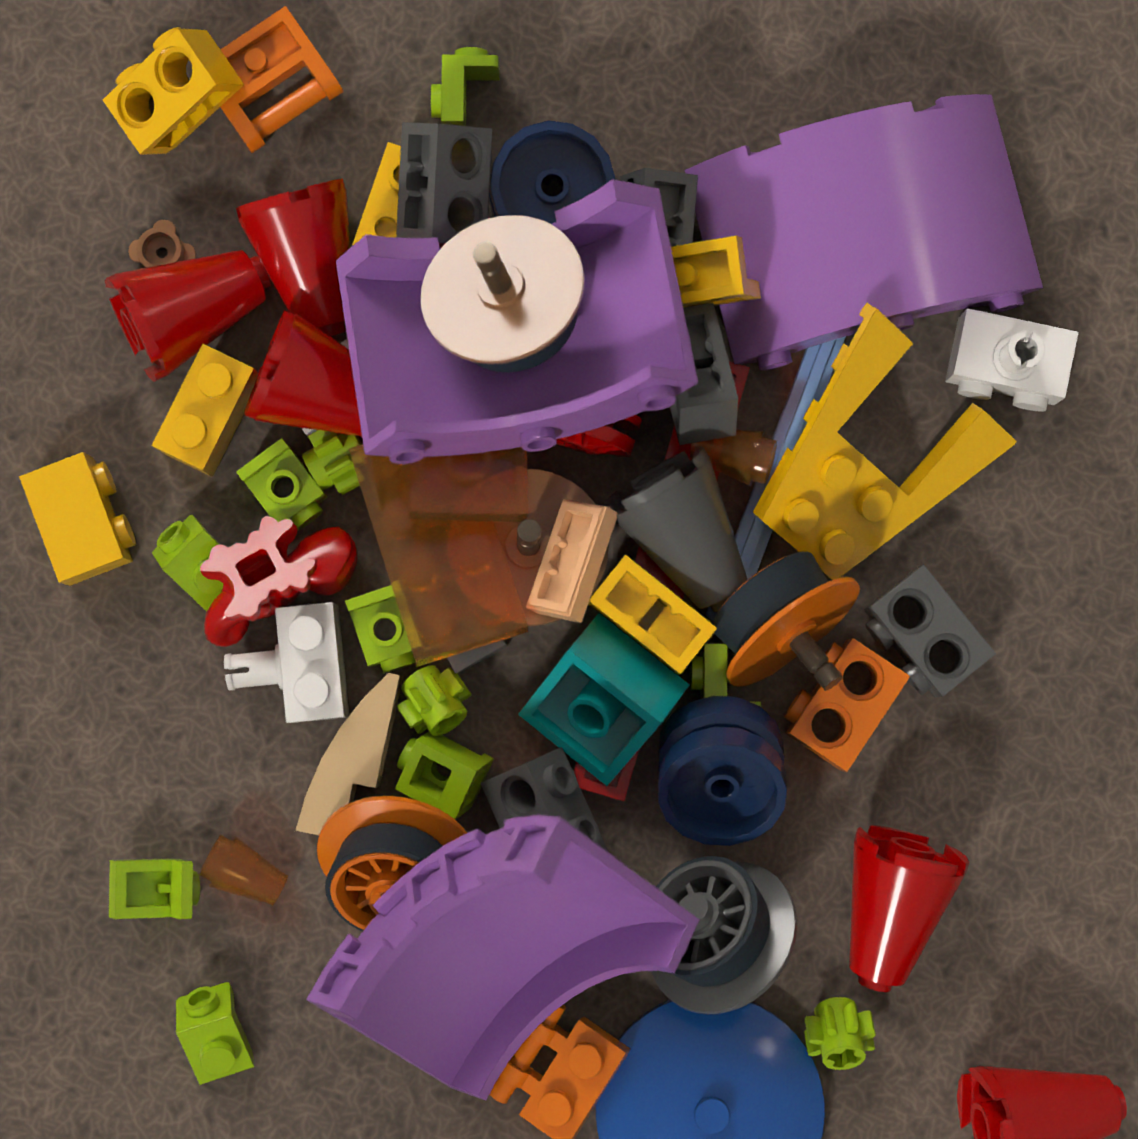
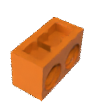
(857, 713)

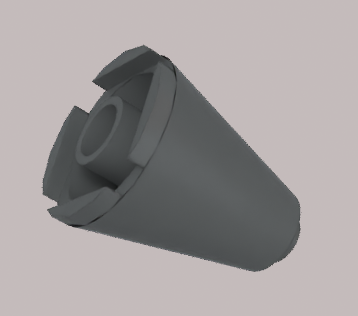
(684, 527)

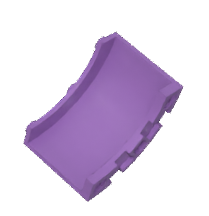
(871, 212)
(620, 360)
(494, 943)

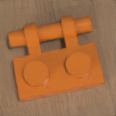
(573, 1082)

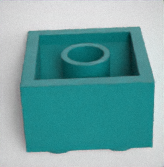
(603, 699)

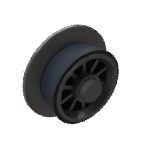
(740, 937)

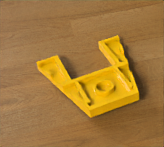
(832, 496)

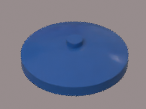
(712, 1079)

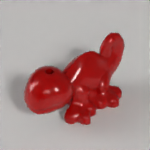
(264, 577)

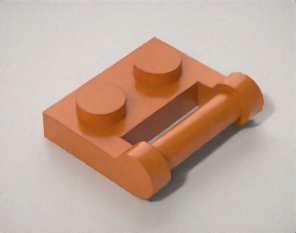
(264, 60)

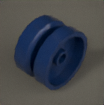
(546, 154)
(721, 771)

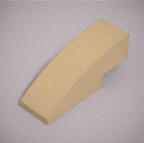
(353, 756)

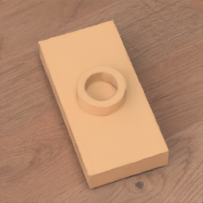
(572, 560)

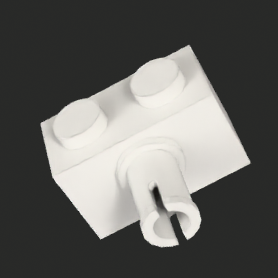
(1011, 359)
(304, 664)

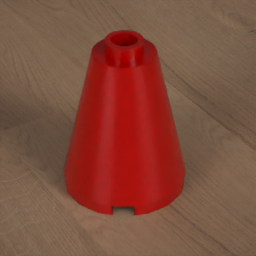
(298, 244)
(185, 305)
(305, 381)
(897, 901)
(1039, 1104)

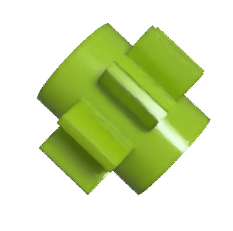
(331, 460)
(434, 700)
(839, 1033)

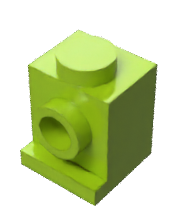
(277, 463)
(366, 613)
(424, 782)

